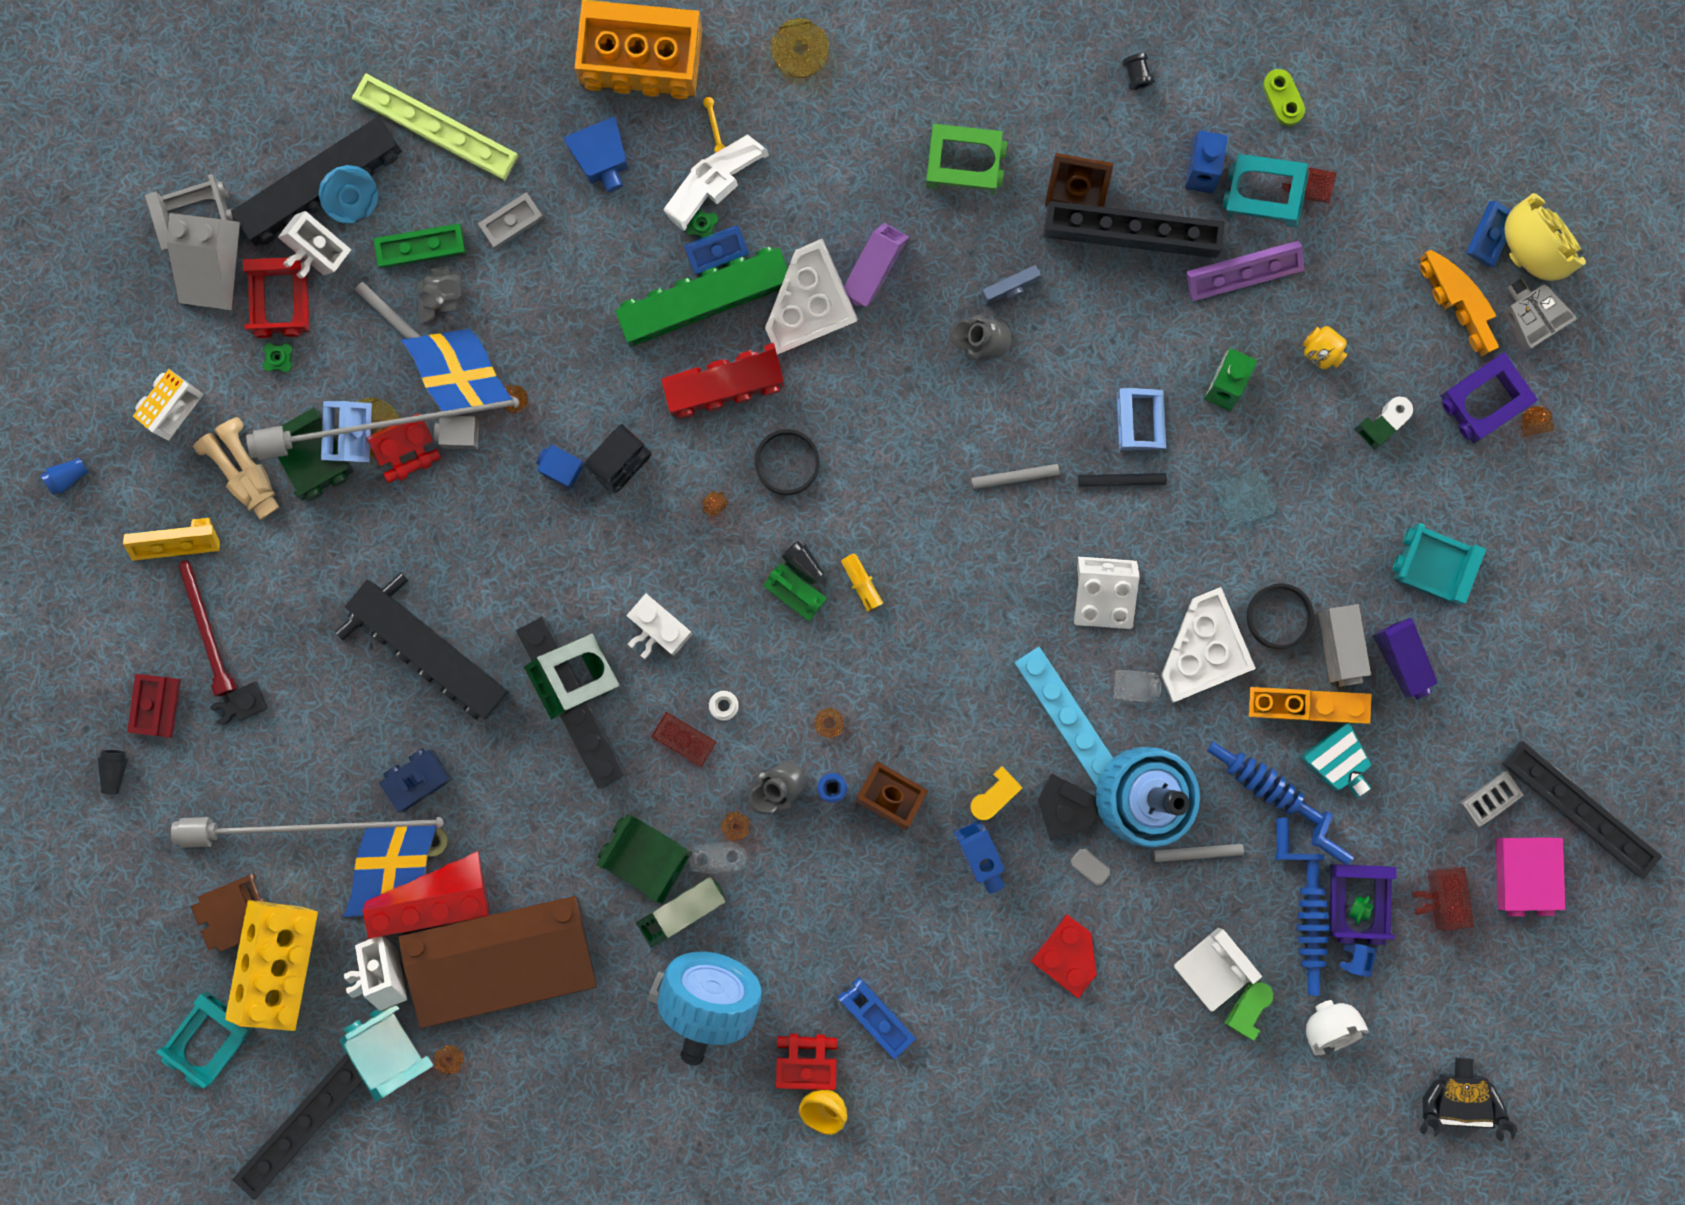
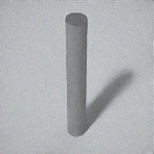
(391, 316)
(1015, 476)
(1198, 852)

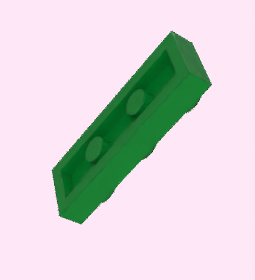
(419, 246)

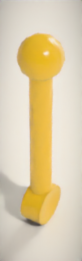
(708, 102)

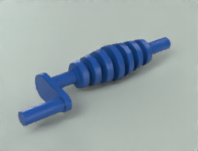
(1275, 789)
(1312, 889)

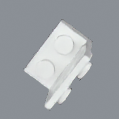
(1106, 592)
(1216, 969)

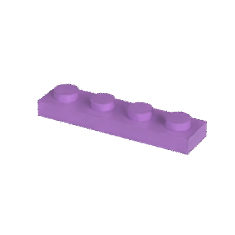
(1245, 270)

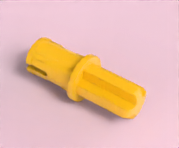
(861, 582)

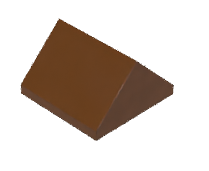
(1078, 180)
(891, 795)

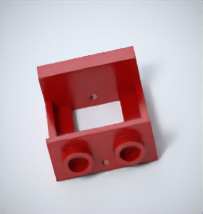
(258, 324)

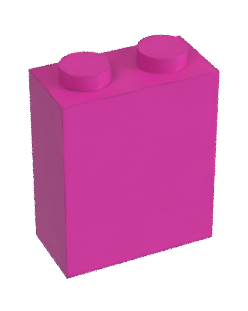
(1530, 875)

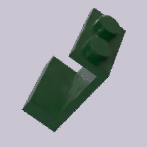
(304, 461)
(644, 857)

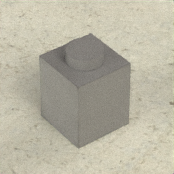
(457, 432)

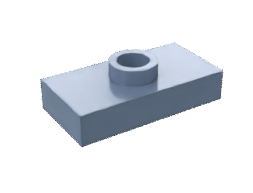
(1011, 286)

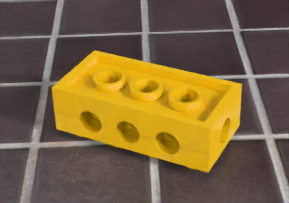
(271, 966)

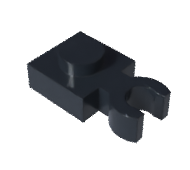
(243, 702)

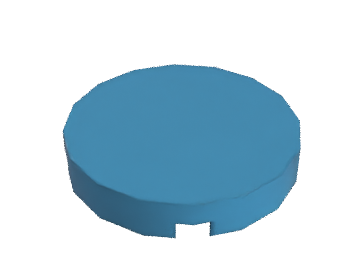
(348, 194)

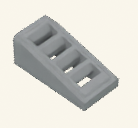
(1473, 815)

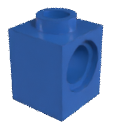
(559, 466)

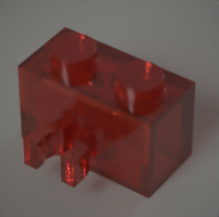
(1449, 898)

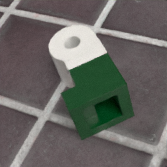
(1393, 416)

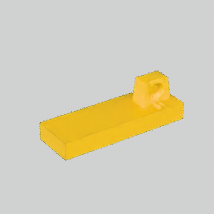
(173, 542)

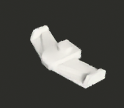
(712, 179)

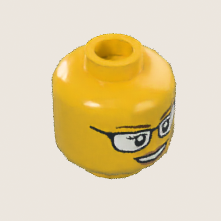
(1325, 347)

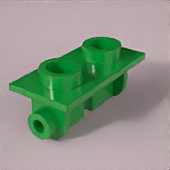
(794, 591)

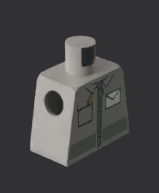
(1535, 314)

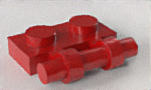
(399, 440)
(803, 1072)

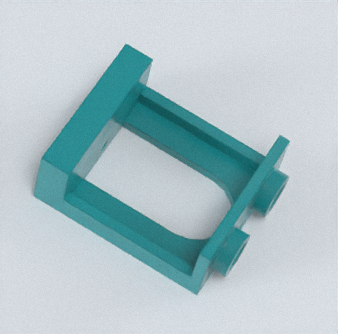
(1288, 212)
(174, 1051)

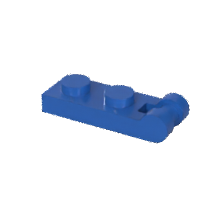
(877, 1019)

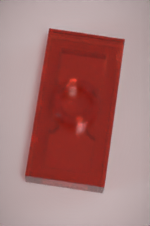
(684, 739)

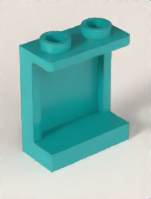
(1438, 564)

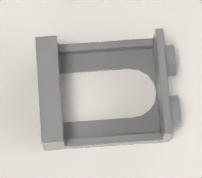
(161, 205)

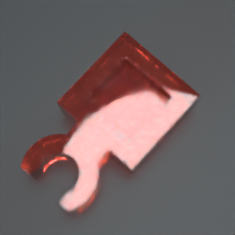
(1319, 185)

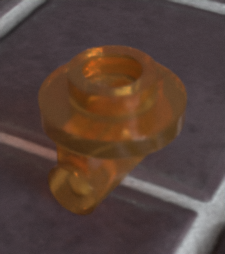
(1536, 421)

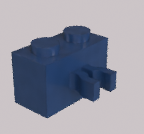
(415, 780)

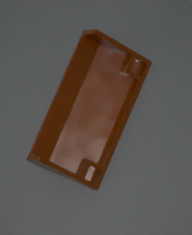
(498, 962)

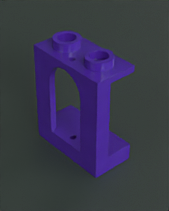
(1515, 385)
(1381, 926)

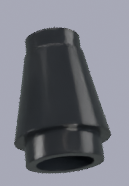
(802, 562)
(111, 770)

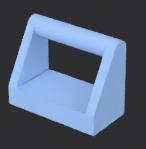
(1125, 419)
(350, 445)

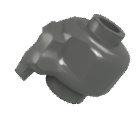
(437, 293)
(981, 337)
(777, 788)

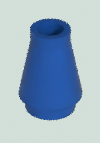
(62, 476)
(822, 787)

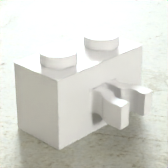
(313, 244)
(658, 625)
(378, 974)

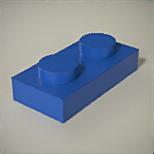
(1490, 235)
(716, 249)

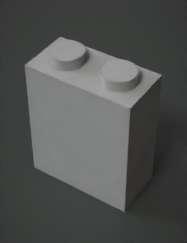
(1344, 645)

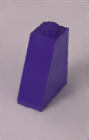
(1406, 658)

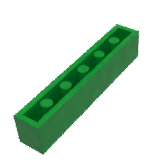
(702, 297)

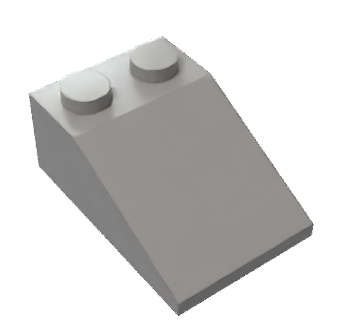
(203, 259)

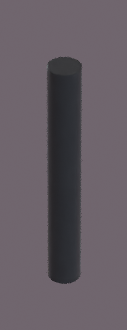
(1122, 479)
(391, 588)

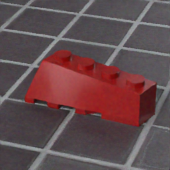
(723, 382)
(431, 900)

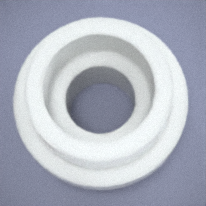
(723, 715)

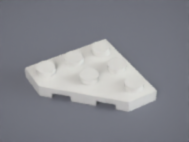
(809, 300)
(1206, 648)

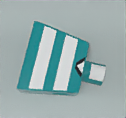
(1339, 761)

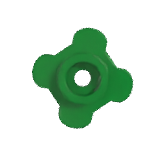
(709, 221)
(283, 364)
(1361, 910)

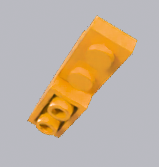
(1456, 288)
(1310, 705)

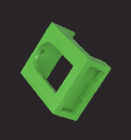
(961, 178)

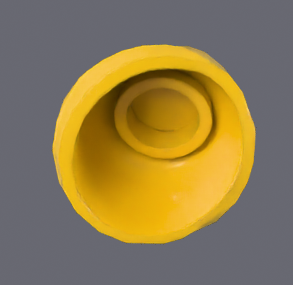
(823, 1111)

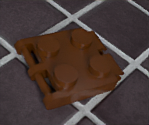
(225, 912)

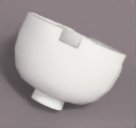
(1334, 1027)

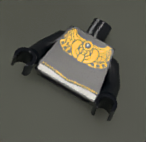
(1464, 1102)

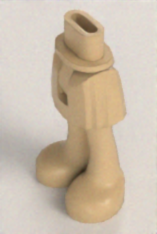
(252, 483)

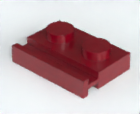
(154, 705)

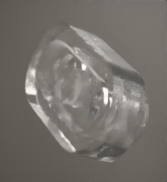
(718, 857)

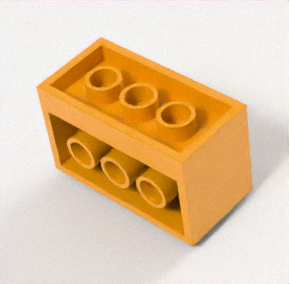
(638, 49)

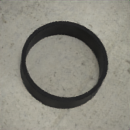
(779, 433)
(1305, 599)

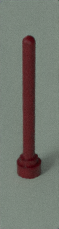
(222, 681)

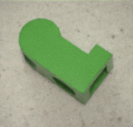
(1248, 1008)

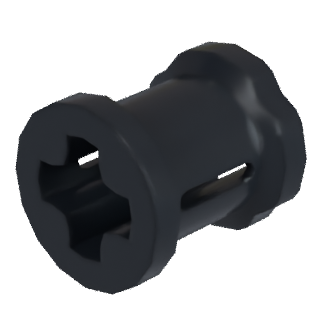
(1138, 71)

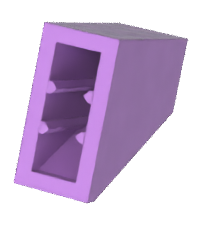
(874, 264)

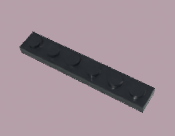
(1582, 810)
(298, 1128)

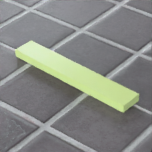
(435, 127)

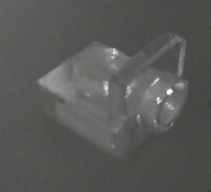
(1137, 686)

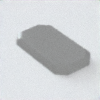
(1090, 867)

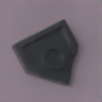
(1066, 807)

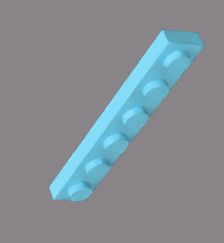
(1065, 713)

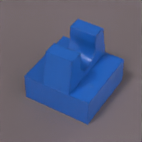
(1362, 960)

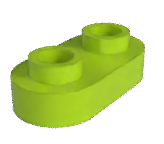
(1283, 96)

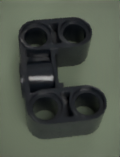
(617, 459)

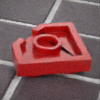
(1068, 956)

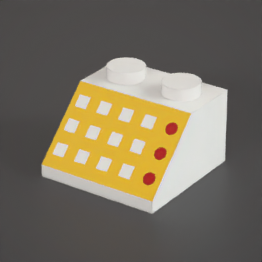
(167, 404)

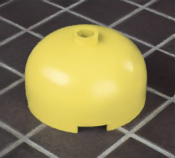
(1537, 243)

